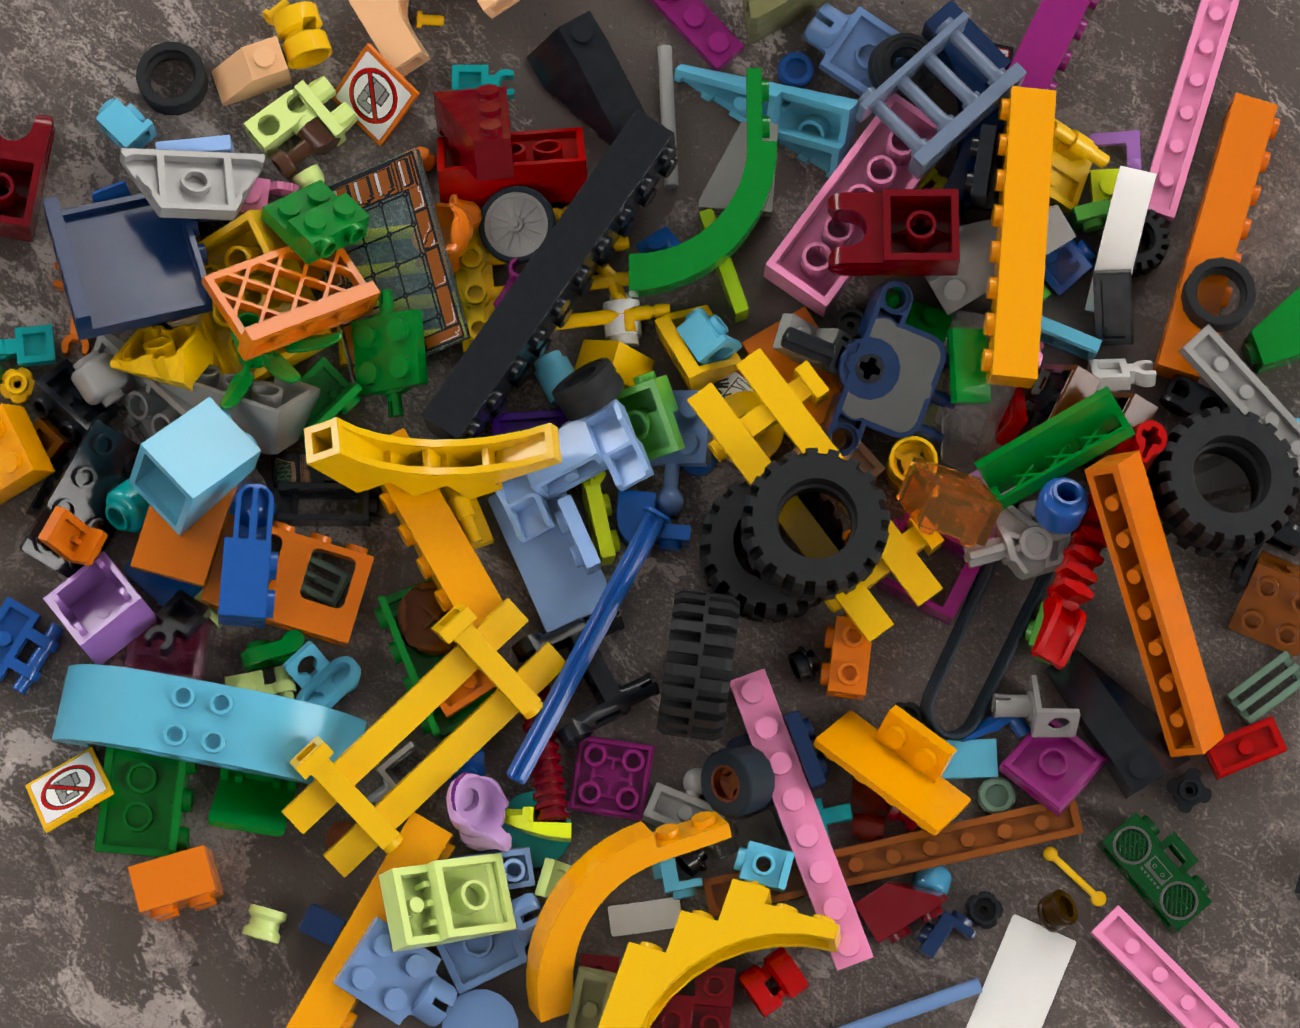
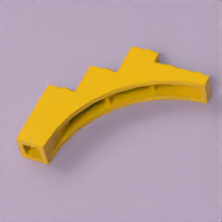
(469, 466)
(699, 942)

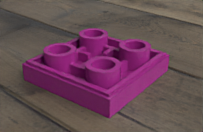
(611, 778)

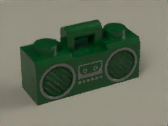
(1153, 875)

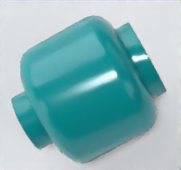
(126, 508)

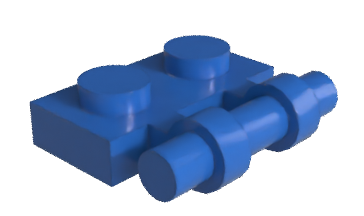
(16, 628)

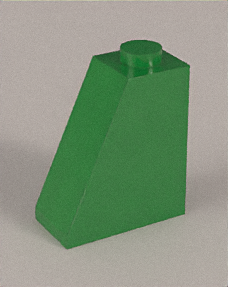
(1276, 338)

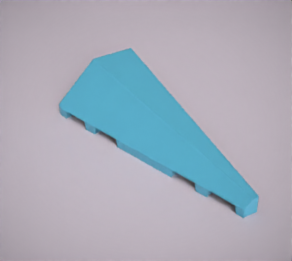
(808, 121)

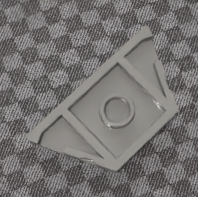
(193, 181)

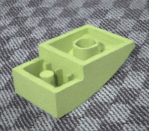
(446, 901)

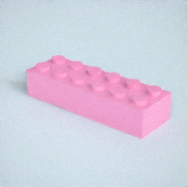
(872, 164)

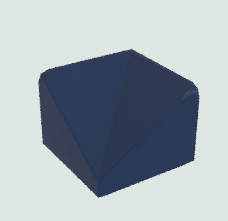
(322, 924)

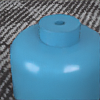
(933, 878)

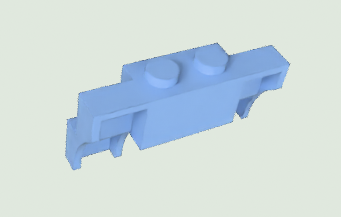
(587, 449)

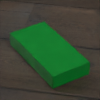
(965, 355)

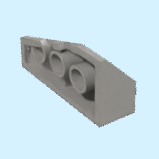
(974, 266)
(268, 412)

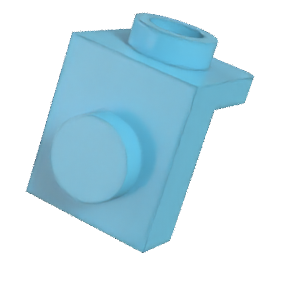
(668, 873)

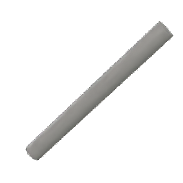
(667, 102)

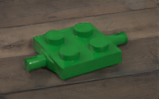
(390, 353)

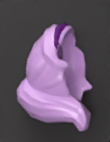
(478, 812)

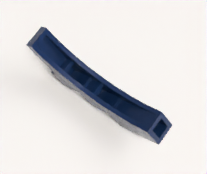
(975, 81)

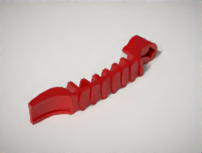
(1062, 618)

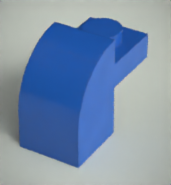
(630, 514)

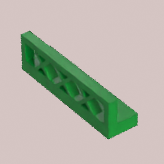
(1053, 446)

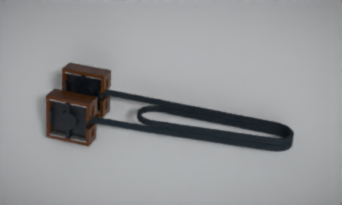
(1053, 392)

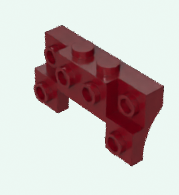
(706, 1009)

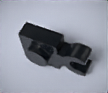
(178, 618)

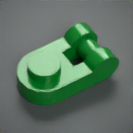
(264, 655)

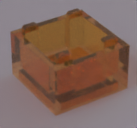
(949, 502)

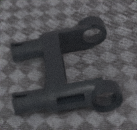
(612, 699)

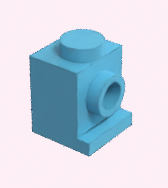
(125, 125)
(707, 337)
(780, 865)

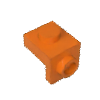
(72, 537)

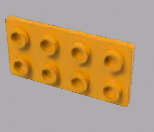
(899, 763)

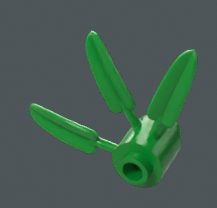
(272, 361)

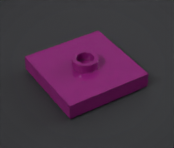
(1053, 768)

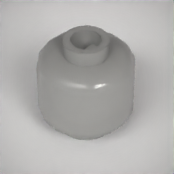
(97, 380)

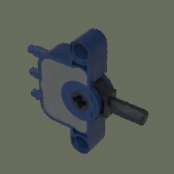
(902, 376)

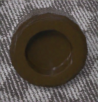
(1057, 911)

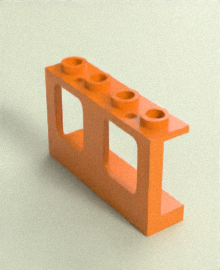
(290, 608)

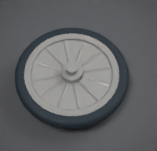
(515, 223)

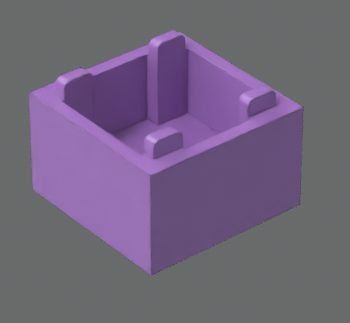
(100, 609)

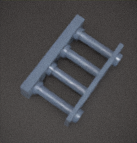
(949, 128)

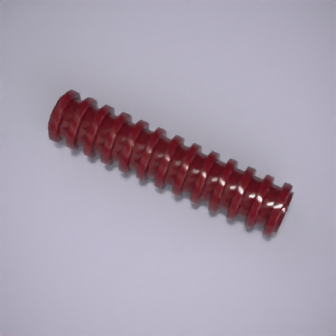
(547, 777)

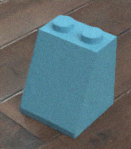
(193, 464)

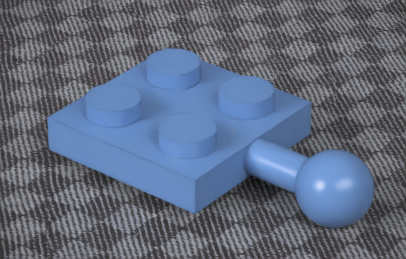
(695, 454)

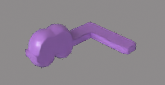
(1128, 138)

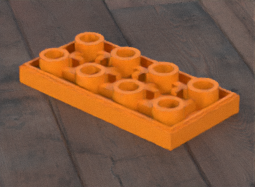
(185, 556)

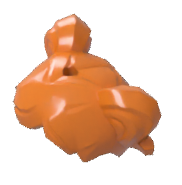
(457, 225)

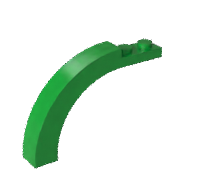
(695, 258)

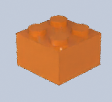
(176, 883)

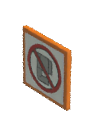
(376, 94)

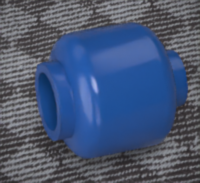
(1061, 505)

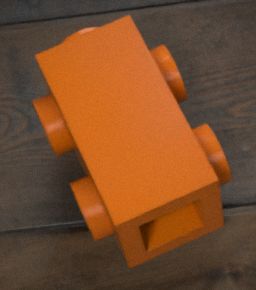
(848, 662)

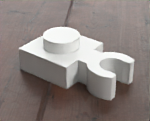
(1120, 375)

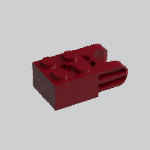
(23, 178)
(890, 235)

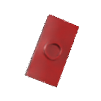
(1246, 748)

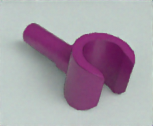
(512, 278)

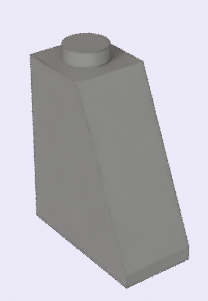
(730, 171)

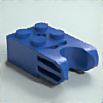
(249, 561)

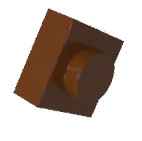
(51, 439)

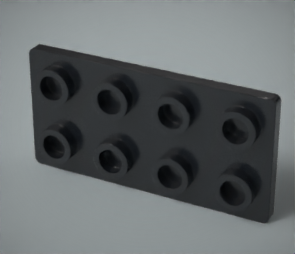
(81, 486)

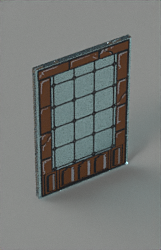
(402, 251)

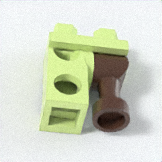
(301, 114)

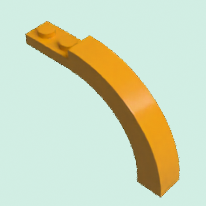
(587, 886)

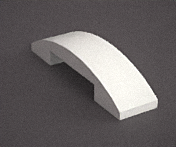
(1124, 223)

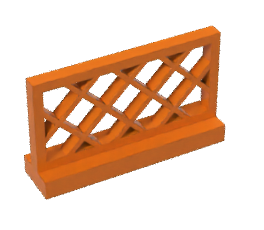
(300, 322)

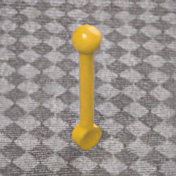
(1097, 898)

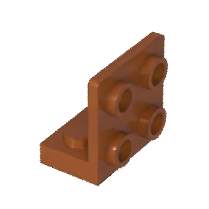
(1271, 604)

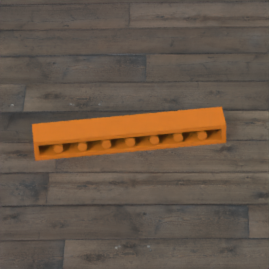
(1220, 221)
(1154, 603)

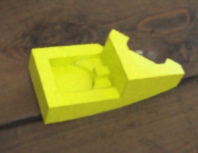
(524, 821)

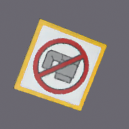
(69, 789)

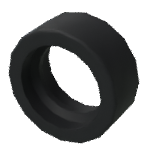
(164, 52)
(1234, 272)

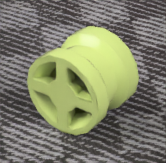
(264, 923)

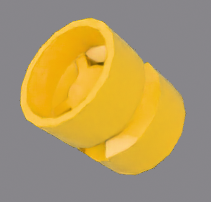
(302, 35)
(902, 456)

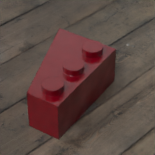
(478, 129)

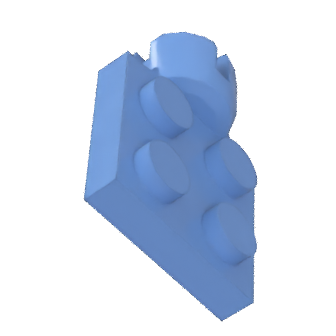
(847, 44)
(486, 957)
(395, 981)

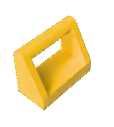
(694, 376)

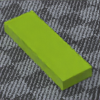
(728, 276)

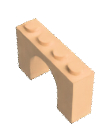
(392, 33)

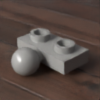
(674, 806)

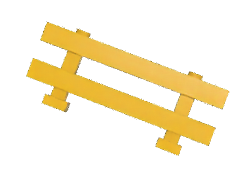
(785, 406)
(337, 779)

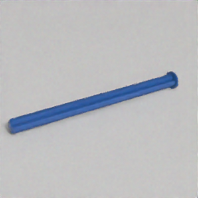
(587, 645)

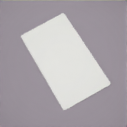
(1022, 977)

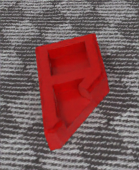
(1013, 418)

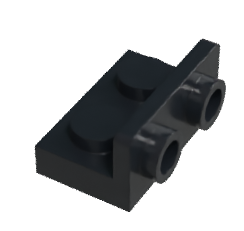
(63, 405)

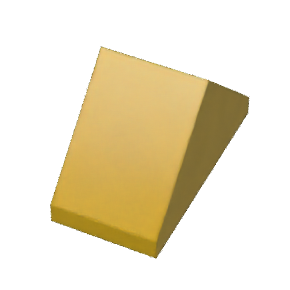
(626, 360)

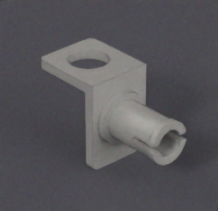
(1031, 708)
(390, 779)

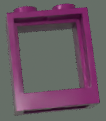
(958, 592)

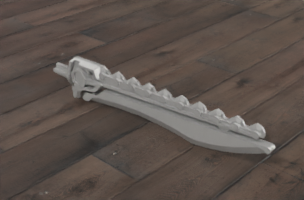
(1035, 551)

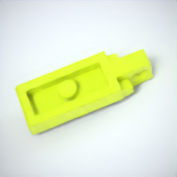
(597, 508)

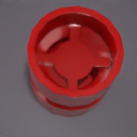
(783, 972)

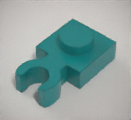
(477, 75)

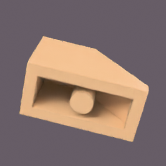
(251, 71)

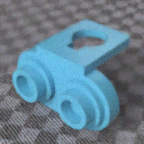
(328, 681)

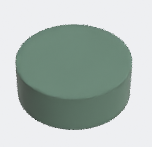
(995, 795)

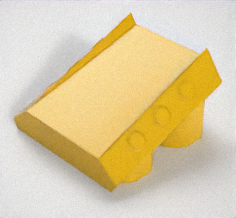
(166, 355)

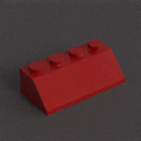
(542, 160)

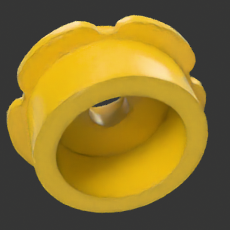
(20, 394)

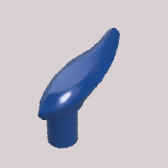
(992, 724)

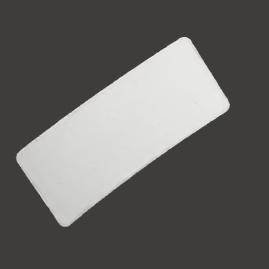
(643, 916)

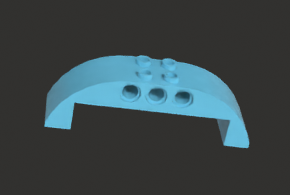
(196, 720)

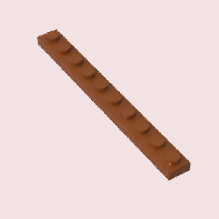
(923, 850)

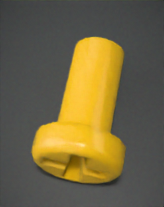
(268, 14)
(426, 19)

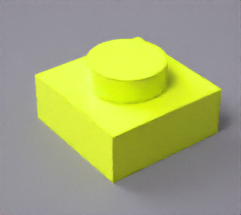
(1102, 183)

